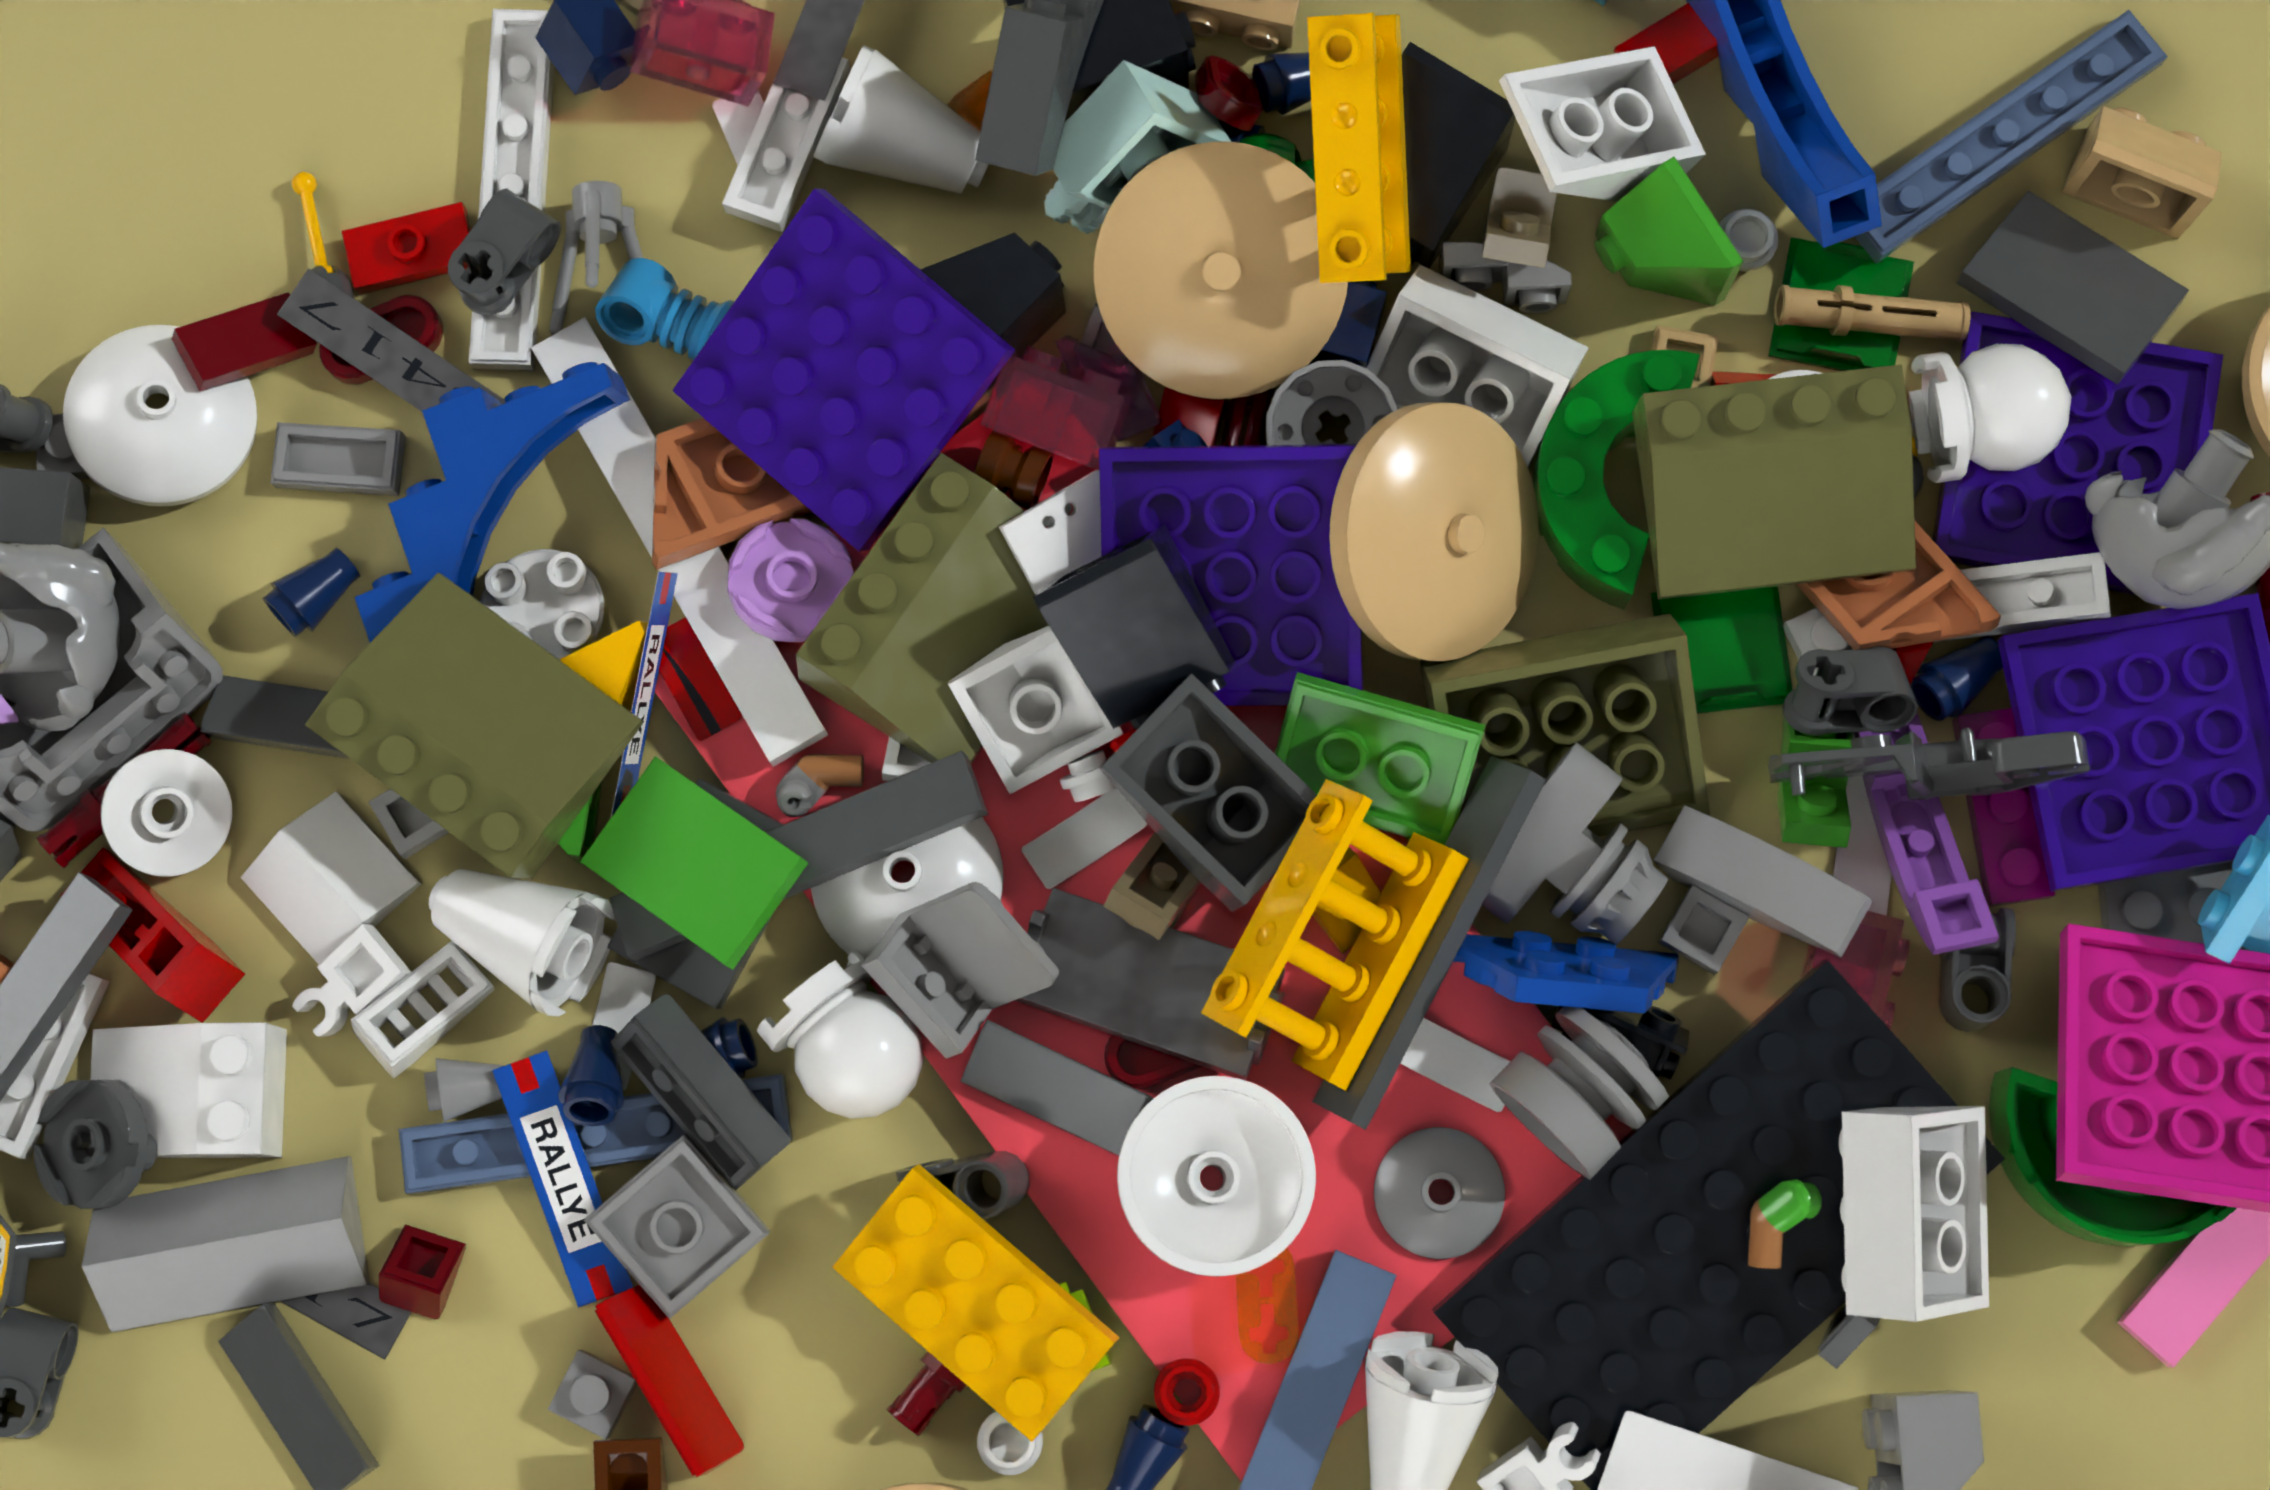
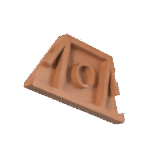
(709, 493)
(1905, 606)

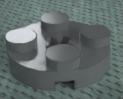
(120, 1151)

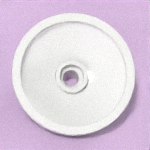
(147, 452)
(866, 901)
(1263, 1167)

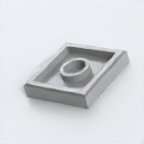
(677, 1225)

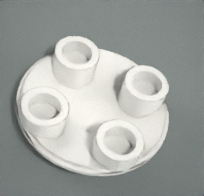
(548, 599)

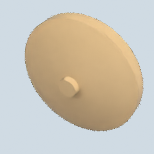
(1216, 271)
(1434, 531)

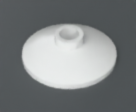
(199, 818)

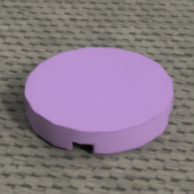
(787, 577)

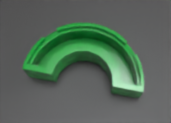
(1573, 507)
(2026, 1135)

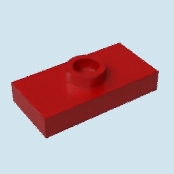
(405, 247)

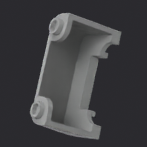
(155, 680)

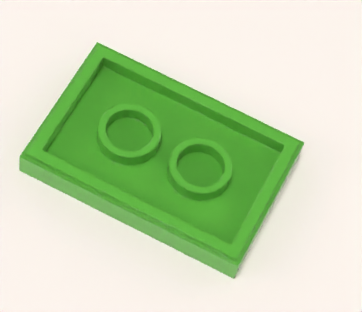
(1391, 751)
(694, 862)

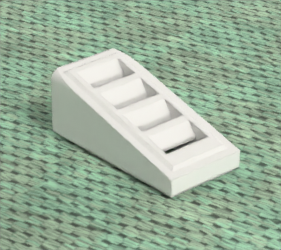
(436, 1025)

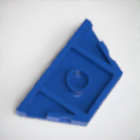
(1568, 975)

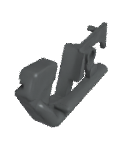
(1943, 767)

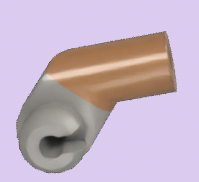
(813, 777)

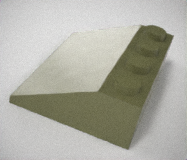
(1777, 481)
(922, 611)
(1607, 687)
(476, 726)

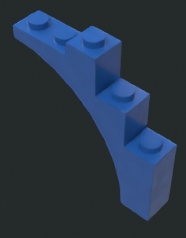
(1796, 133)
(485, 459)

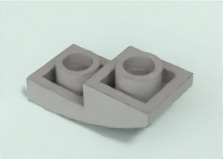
(1522, 285)

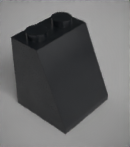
(1135, 32)
(1452, 147)
(1007, 288)
(1135, 627)

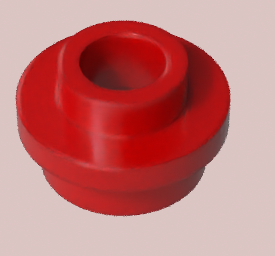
(1174, 1410)

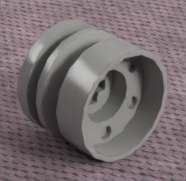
(1324, 387)
(1579, 1089)

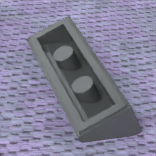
(265, 715)
(1053, 1087)
(700, 1091)
(297, 1400)

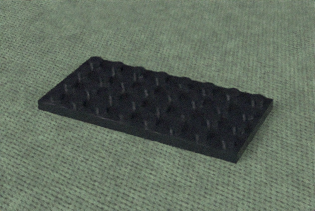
(1642, 1276)

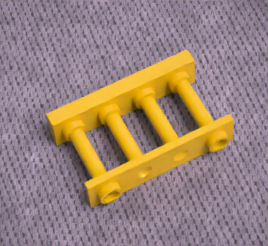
(1359, 146)
(1380, 957)

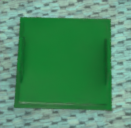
(1823, 269)
(1733, 647)

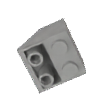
(1923, 1439)

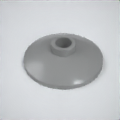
(1404, 1199)

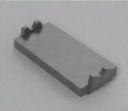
(1139, 984)

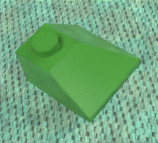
(1668, 239)

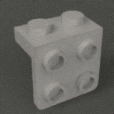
(957, 963)

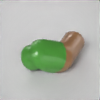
(1776, 1214)

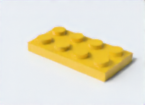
(975, 1302)

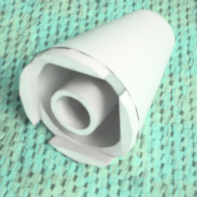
(899, 130)
(526, 933)
(1423, 1409)

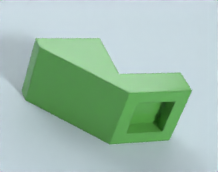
(1823, 811)

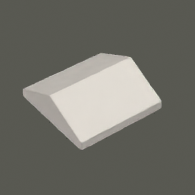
(1031, 708)
(328, 876)

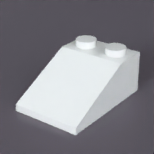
(1602, 122)
(201, 1085)

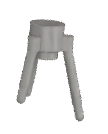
(594, 219)

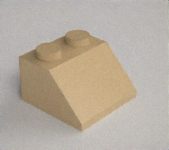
(2143, 171)

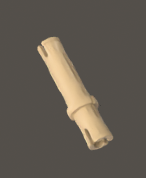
(1850, 311)

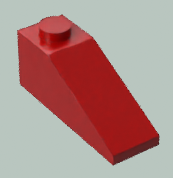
(163, 944)

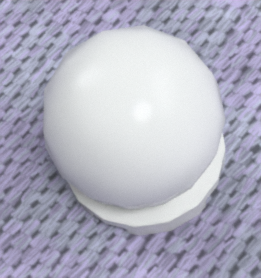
(1995, 408)
(850, 1044)

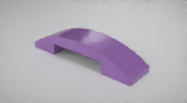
(1927, 862)

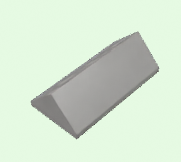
(226, 1245)

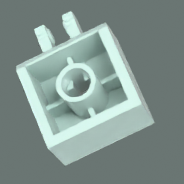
(1116, 135)

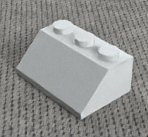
(1474, 353)
(1914, 1211)

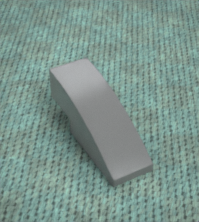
(1762, 881)

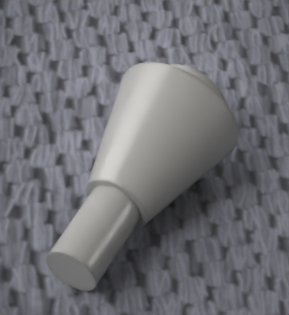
(460, 1087)

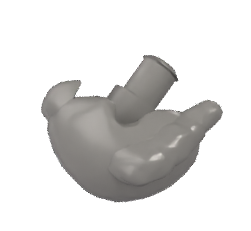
(2184, 540)
(55, 632)

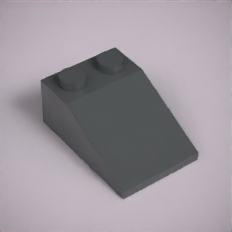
(1211, 792)

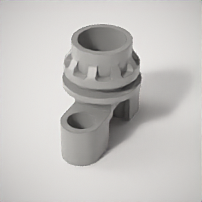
(1599, 879)

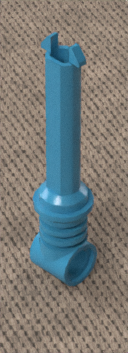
(647, 306)

